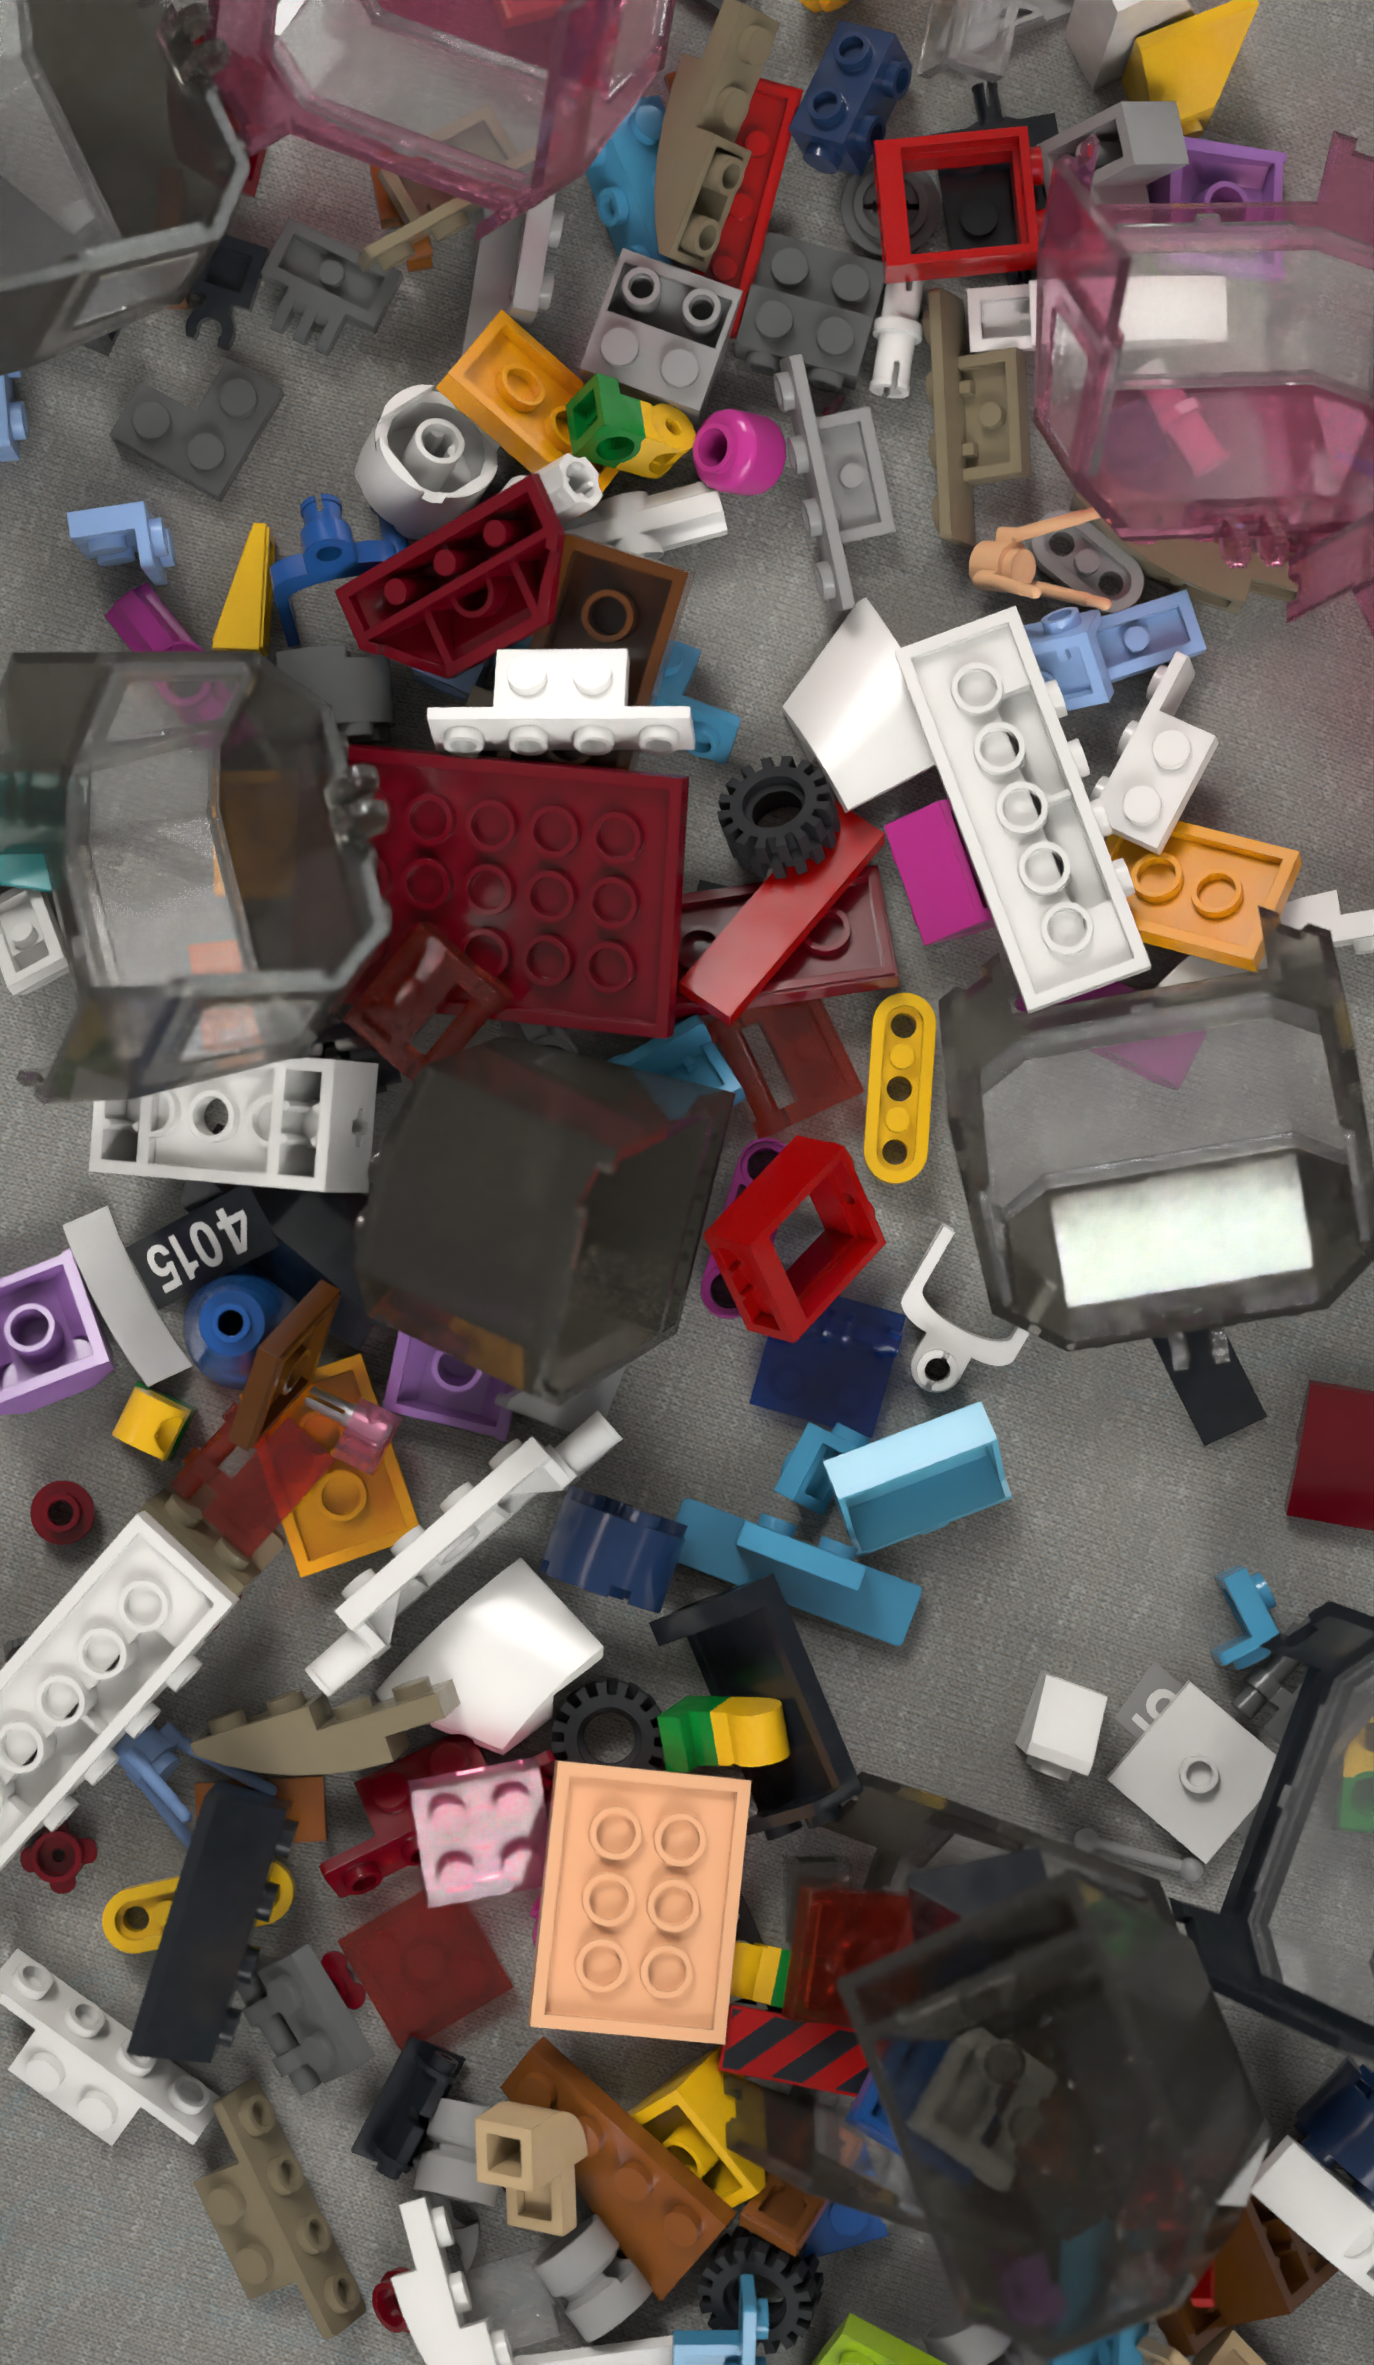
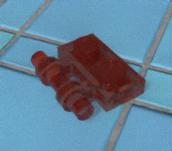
(264, 1489)

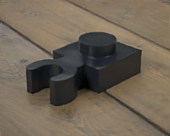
(227, 282)

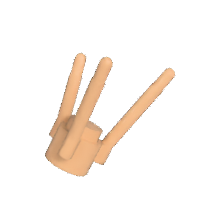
(1010, 567)

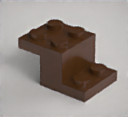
(1258, 2276)

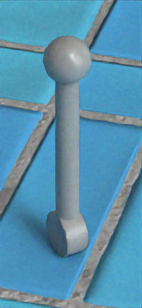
(1190, 1868)

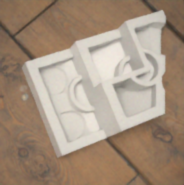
(858, 712)
(506, 1659)

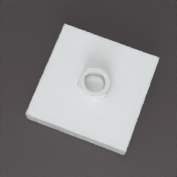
(1195, 1772)

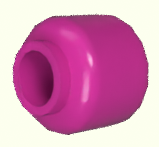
(739, 452)

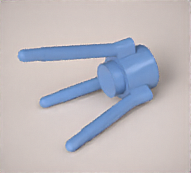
(152, 1761)

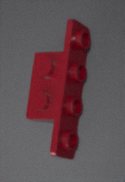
(390, 1812)

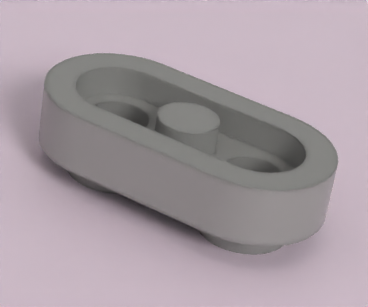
(1090, 560)

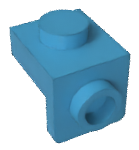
(803, 1470)
(1249, 1602)

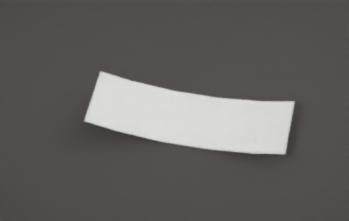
(123, 1298)

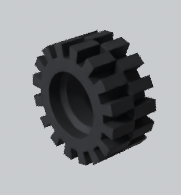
(774, 789)
(608, 1697)
(755, 2255)

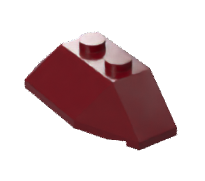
(463, 586)

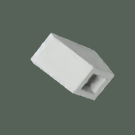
(1061, 1727)

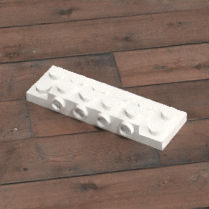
(1024, 809)
(97, 1672)

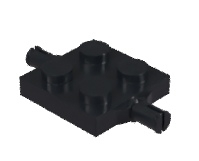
(980, 198)

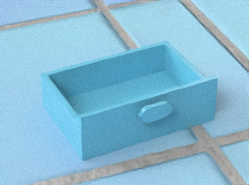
(918, 1479)

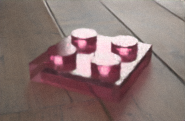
(480, 1831)

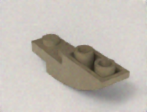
(697, 150)
(1201, 570)
(307, 1739)

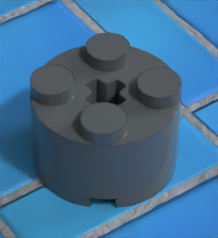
(353, 686)

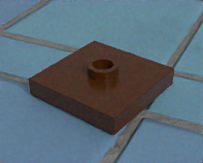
(284, 1365)

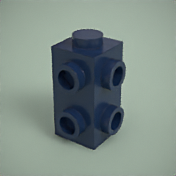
(851, 98)

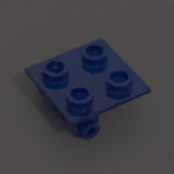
(833, 1368)

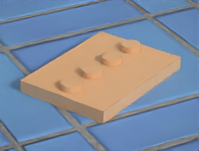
(639, 1902)

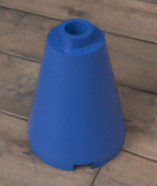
(207, 1320)

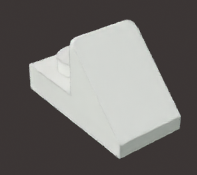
(29, 941)

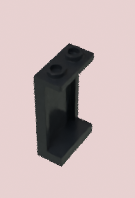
(754, 1650)

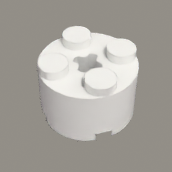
(424, 462)

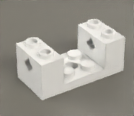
(286, 1128)

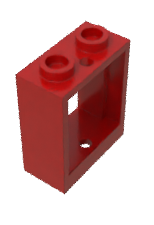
(949, 151)
(739, 1239)

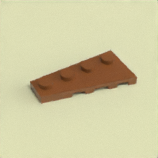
(628, 2178)

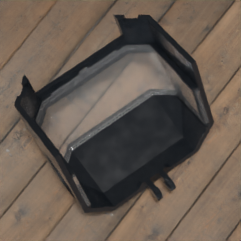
(1302, 1894)

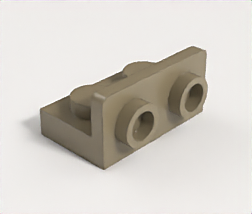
(205, 1542)

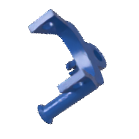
(327, 556)

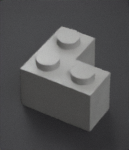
(1136, 147)

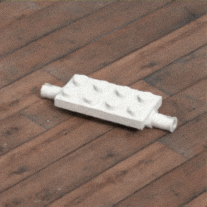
(429, 1554)

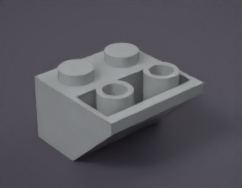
(662, 333)

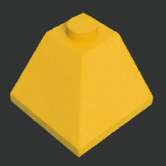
(1189, 62)
(690, 2121)

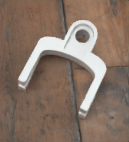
(942, 1336)

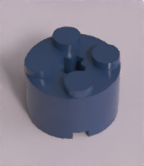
(613, 1549)
(1341, 2124)

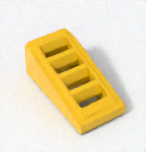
(248, 606)

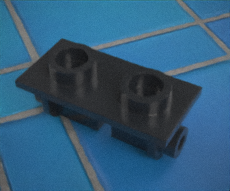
(405, 2105)

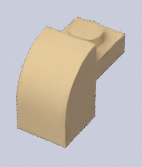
(535, 2159)

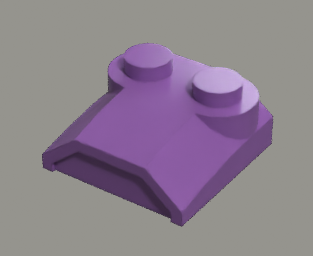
(1222, 174)
(48, 1336)
(445, 1390)

